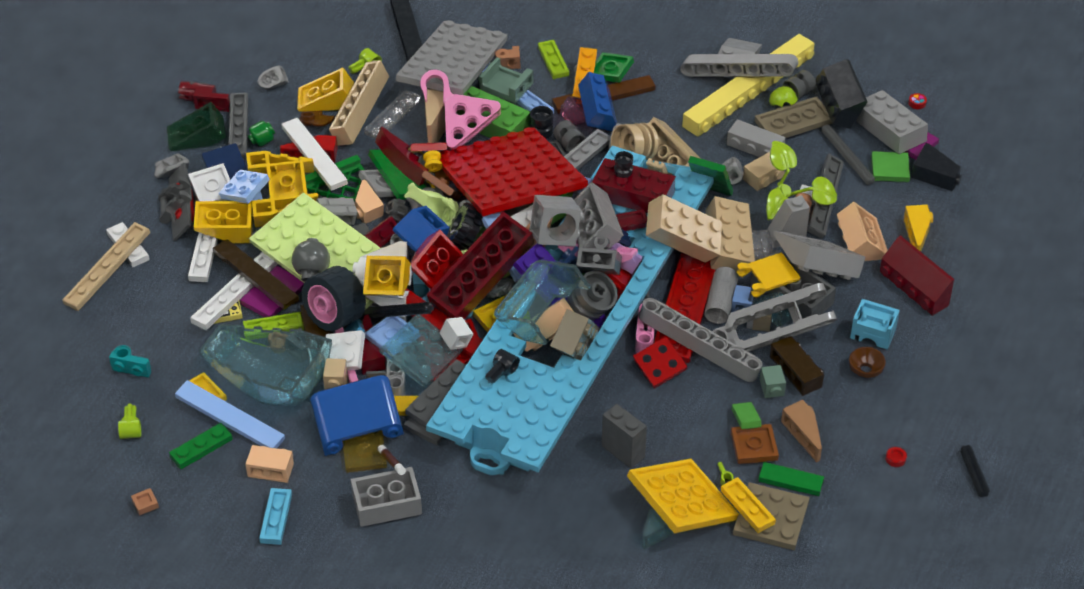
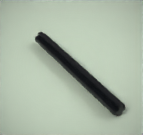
(398, 310)

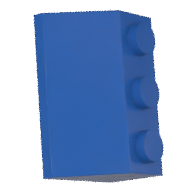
(597, 102)

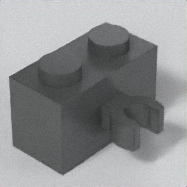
(599, 258)

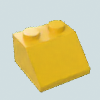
(386, 275)

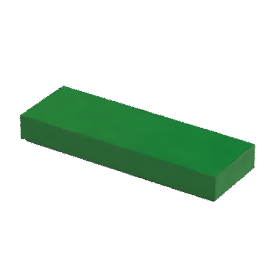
(791, 479)

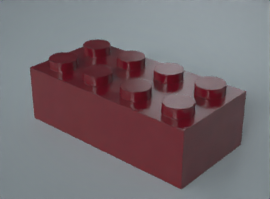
(636, 190)

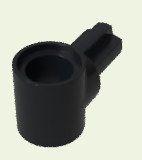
(504, 363)

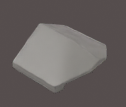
(169, 165)

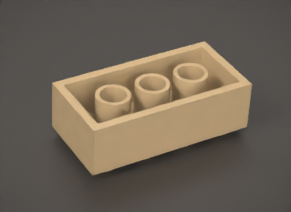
(684, 228)
(735, 235)

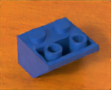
(418, 226)

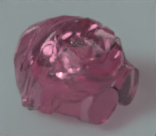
(573, 110)

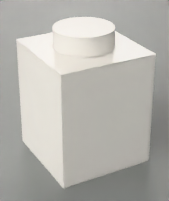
(456, 333)

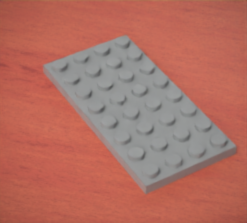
(455, 50)

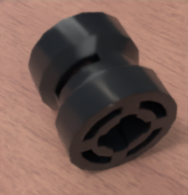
(623, 164)

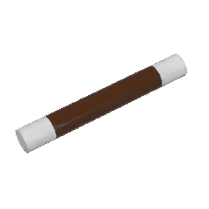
(391, 460)

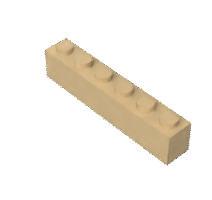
(359, 103)

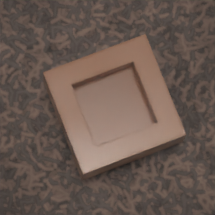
(144, 501)

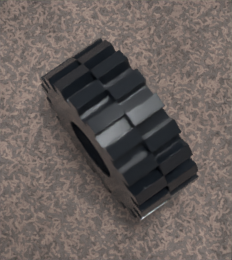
(465, 226)

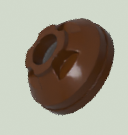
(867, 357)

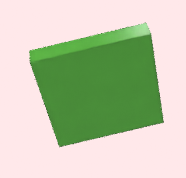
(890, 166)

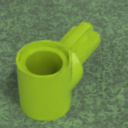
(366, 55)
(129, 425)

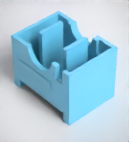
(875, 322)

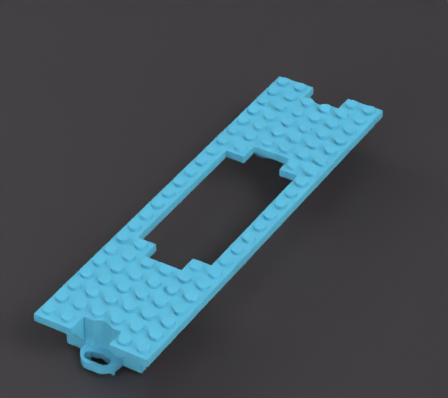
(528, 410)

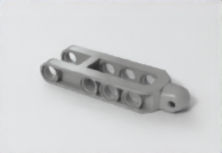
(772, 306)

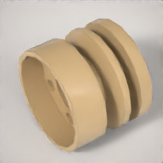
(637, 138)

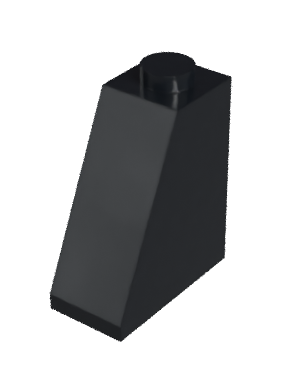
(936, 168)

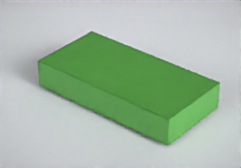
(746, 415)

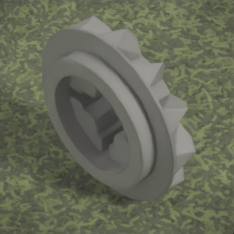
(501, 287)

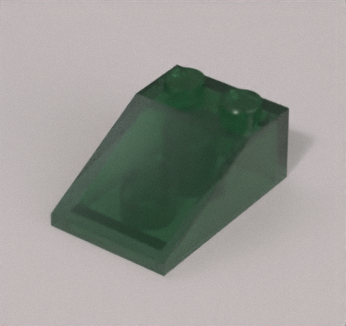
(197, 129)

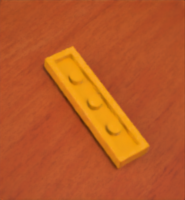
(585, 64)

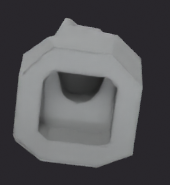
(273, 78)
(734, 169)

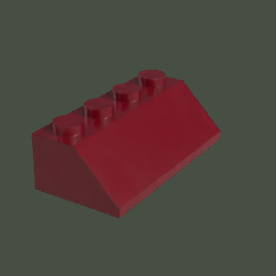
(917, 276)

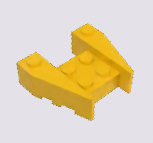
(285, 182)

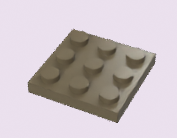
(786, 508)

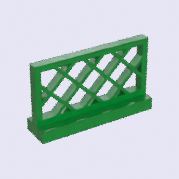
(347, 167)

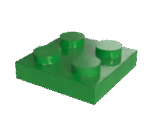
(613, 66)

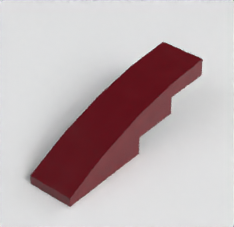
(400, 156)

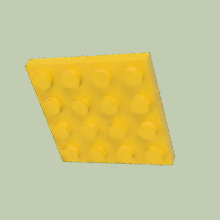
(682, 495)

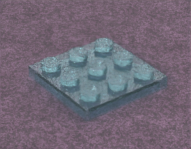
(419, 351)

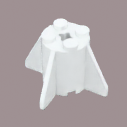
(395, 249)

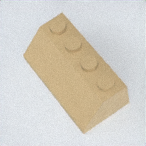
(670, 146)

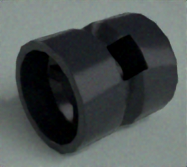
(542, 120)

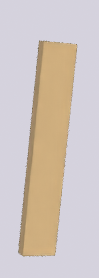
(106, 266)

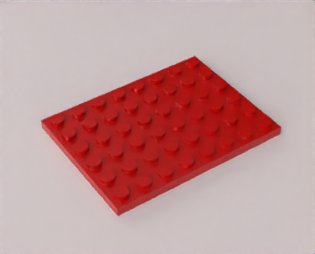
(510, 171)

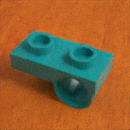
(123, 361)

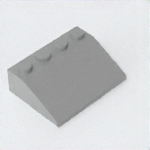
(820, 256)

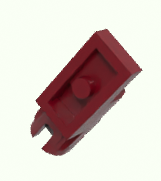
(203, 94)

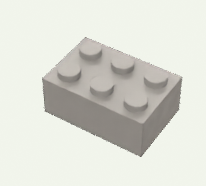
(386, 497)

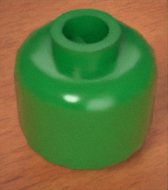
(261, 133)

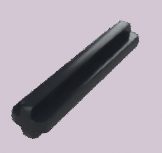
(975, 471)

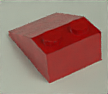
(434, 258)

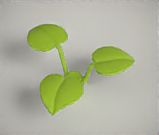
(782, 159)

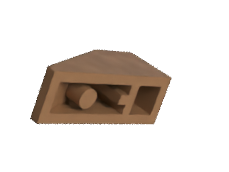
(802, 424)

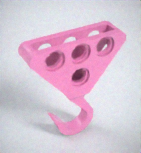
(471, 105)

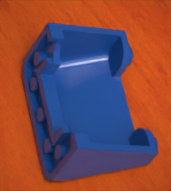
(355, 411)

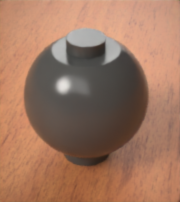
(310, 258)

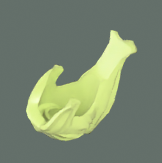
(442, 206)

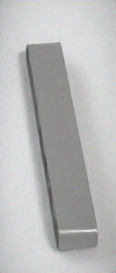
(740, 65)
(700, 339)

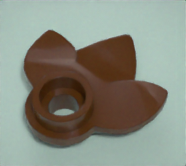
(315, 118)

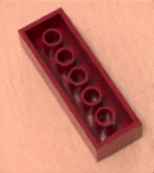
(481, 267)

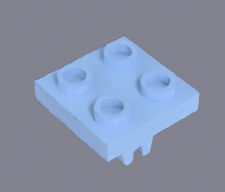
(244, 187)

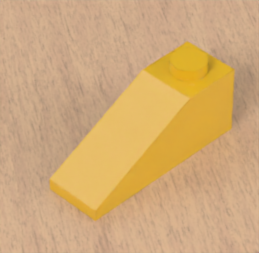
(917, 223)

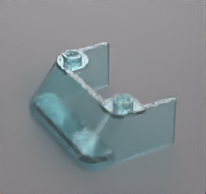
(534, 294)

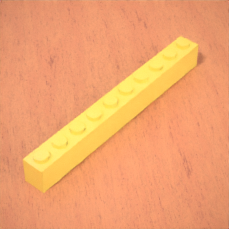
(740, 91)

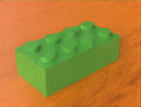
(510, 120)

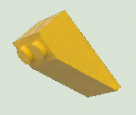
(325, 92)
(224, 220)

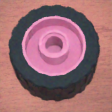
(333, 298)

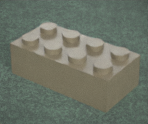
(574, 335)

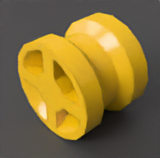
(432, 161)

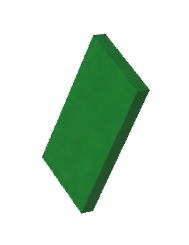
(719, 172)
(392, 175)

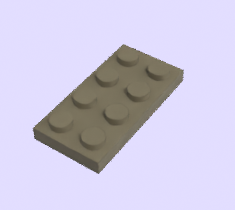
(795, 118)

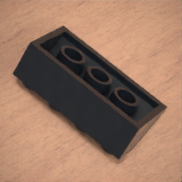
(841, 93)

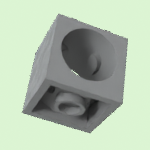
(544, 209)

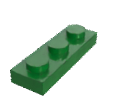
(200, 446)

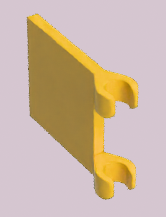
(770, 272)

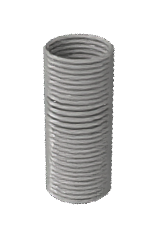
(721, 295)

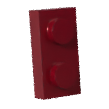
(382, 232)

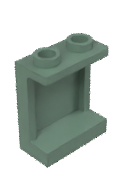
(505, 82)

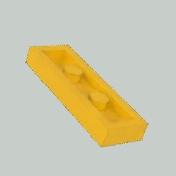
(748, 505)

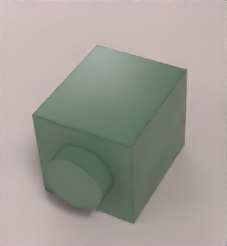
(772, 381)

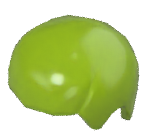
(782, 95)

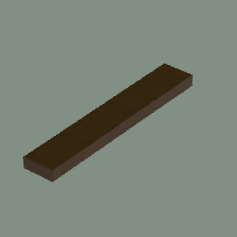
(255, 274)

